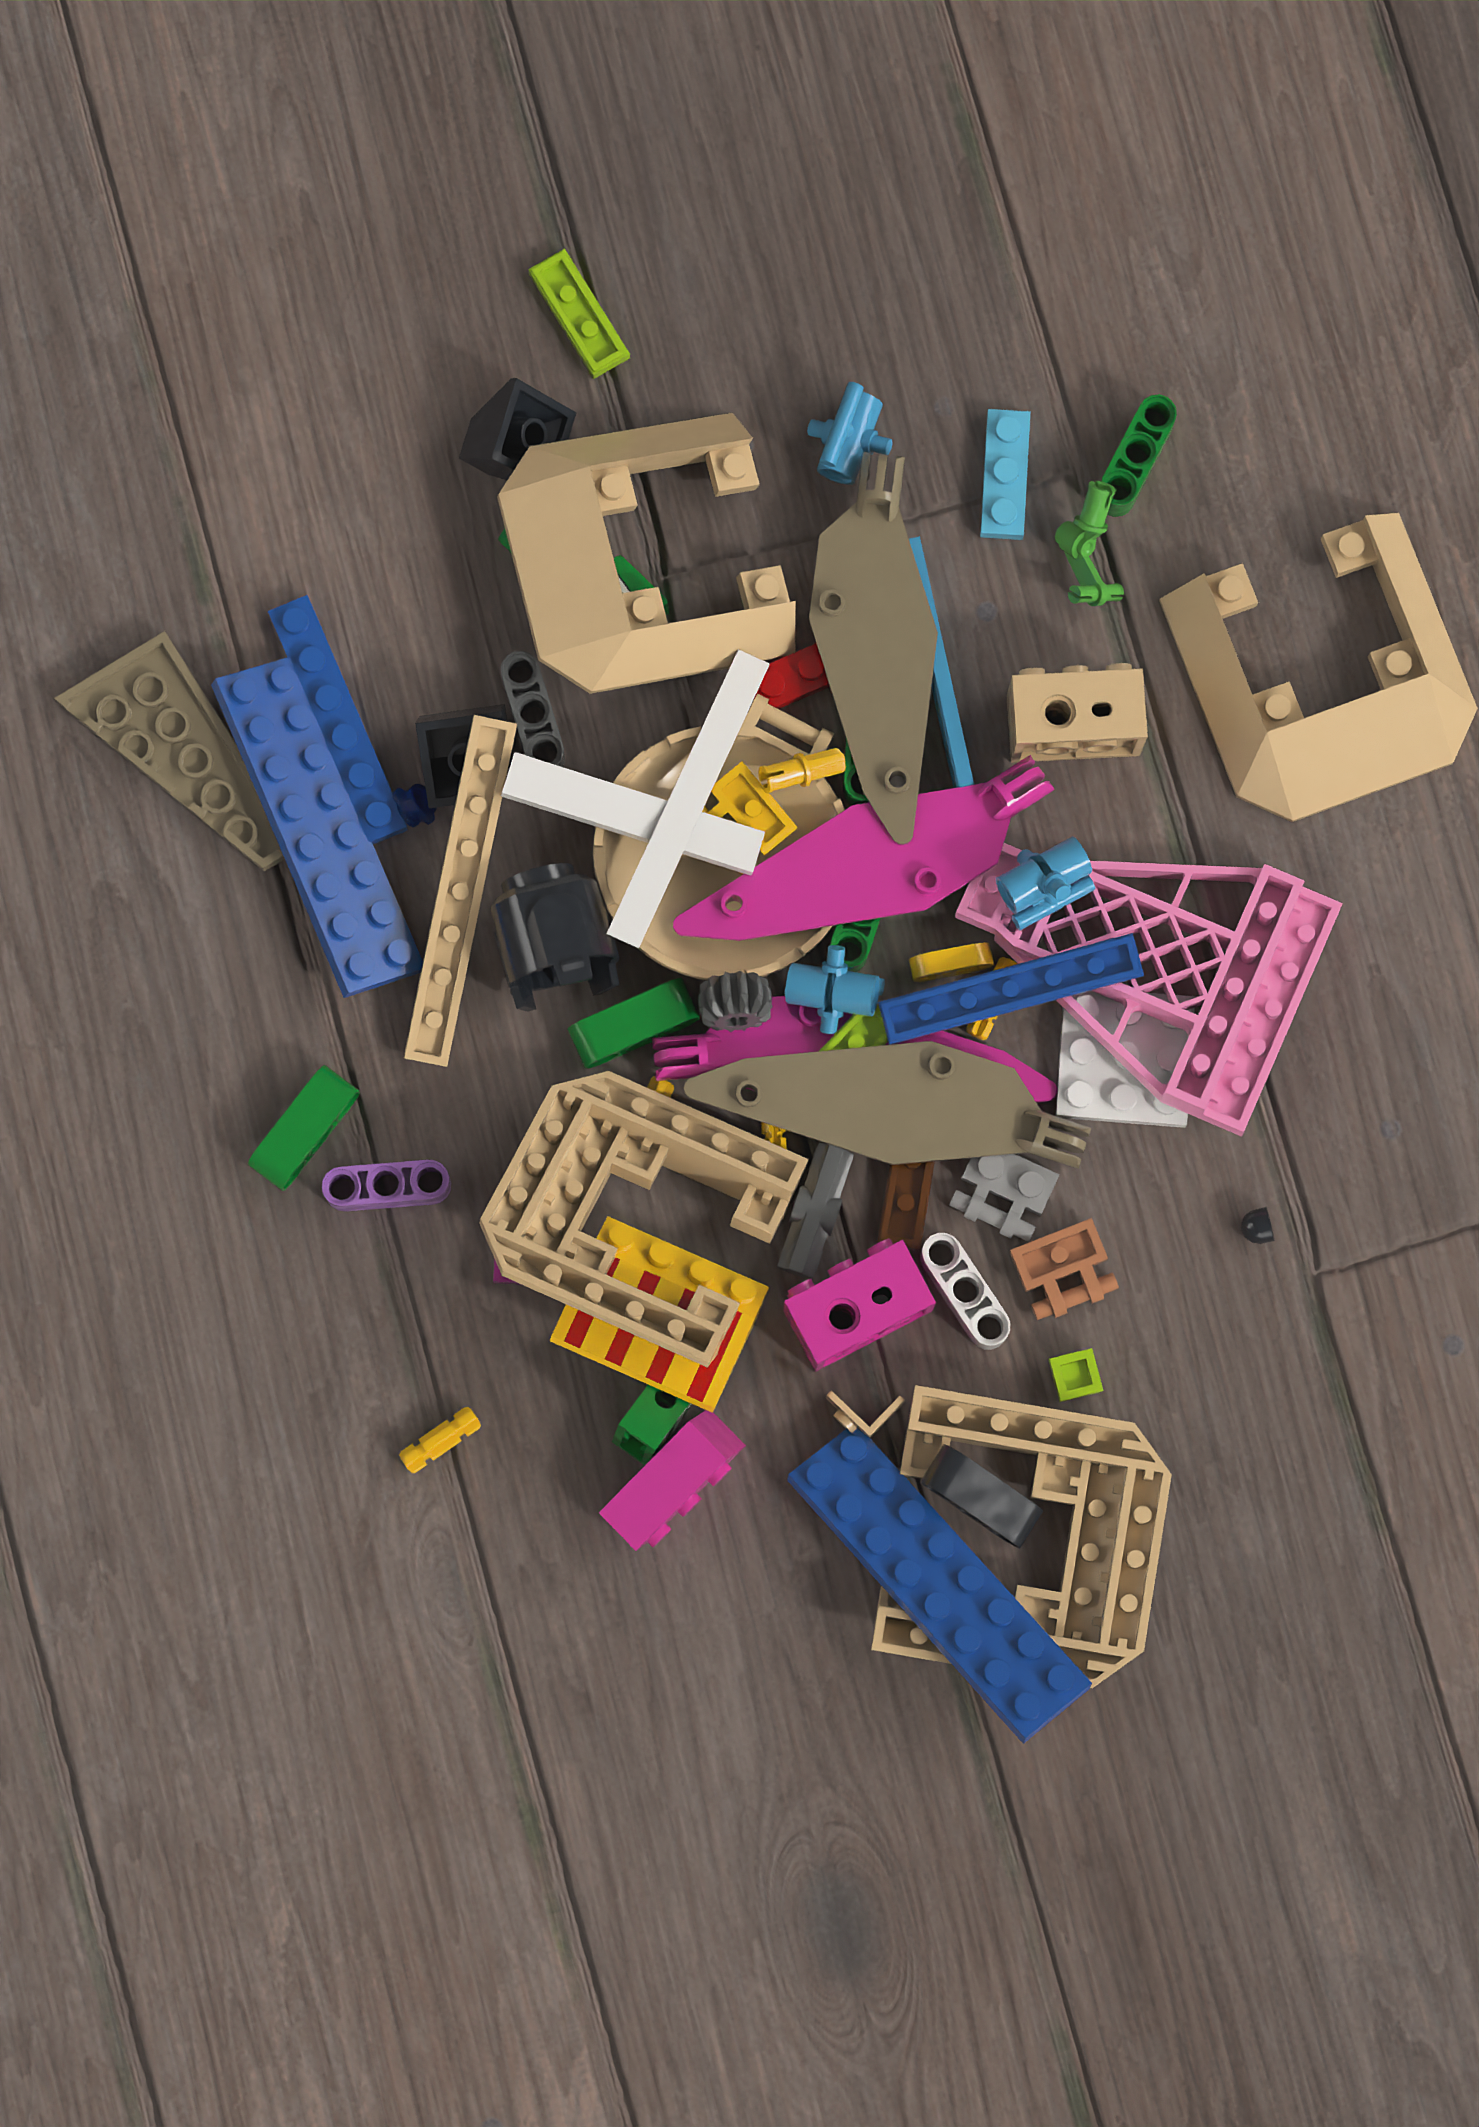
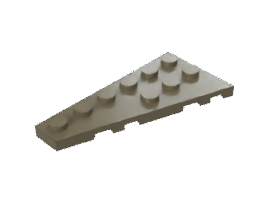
(169, 731)

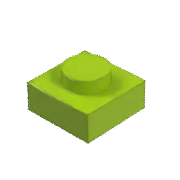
(1075, 1375)

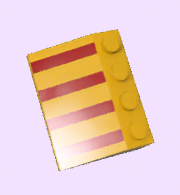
(673, 1277)

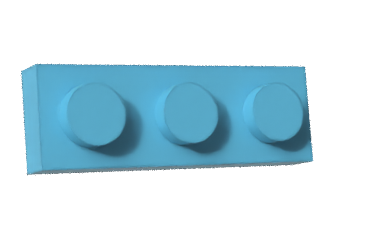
(1005, 474)

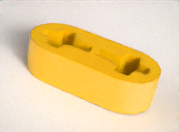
(951, 962)

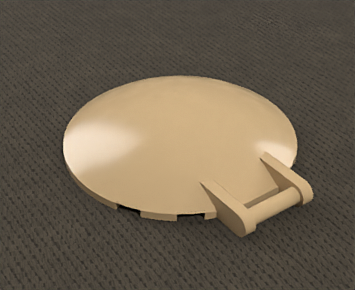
(693, 880)

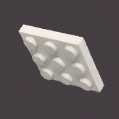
(1098, 1085)

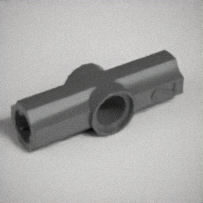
(815, 1210)

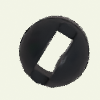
(1257, 1226)

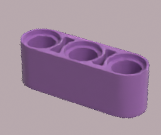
(367, 1175)

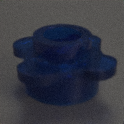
(413, 805)

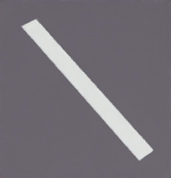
(688, 799)

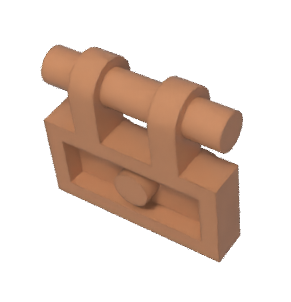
(1059, 1256)

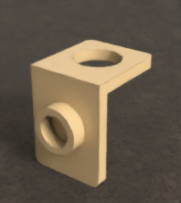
(852, 1421)

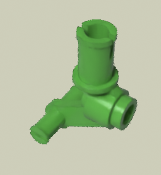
(1079, 541)

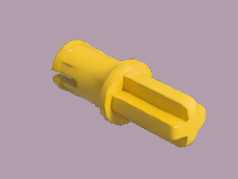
(802, 769)

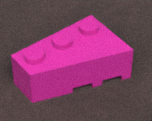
(673, 1480)

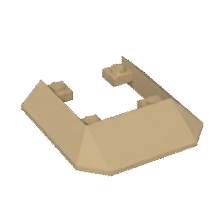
(569, 573)
(1351, 750)
(630, 1131)
(1113, 1532)

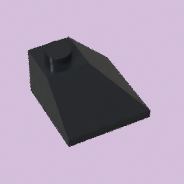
(511, 424)

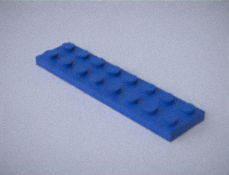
(317, 828)
(939, 1583)

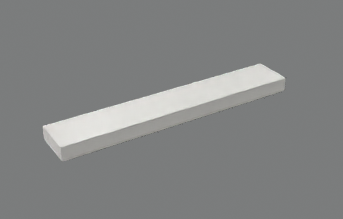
(626, 811)

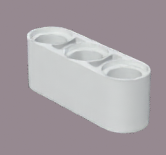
(966, 1312)

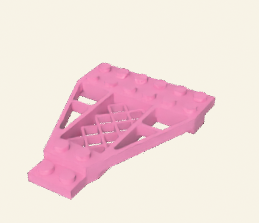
(1249, 1000)

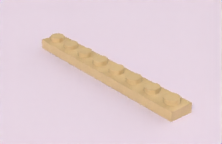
(460, 890)

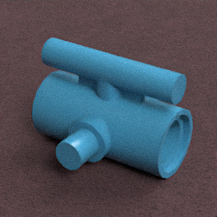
(849, 435)
(1045, 882)
(833, 989)

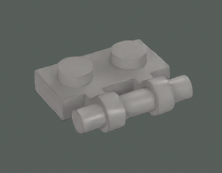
(1011, 1179)

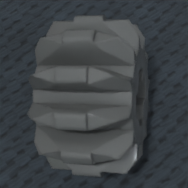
(735, 1001)

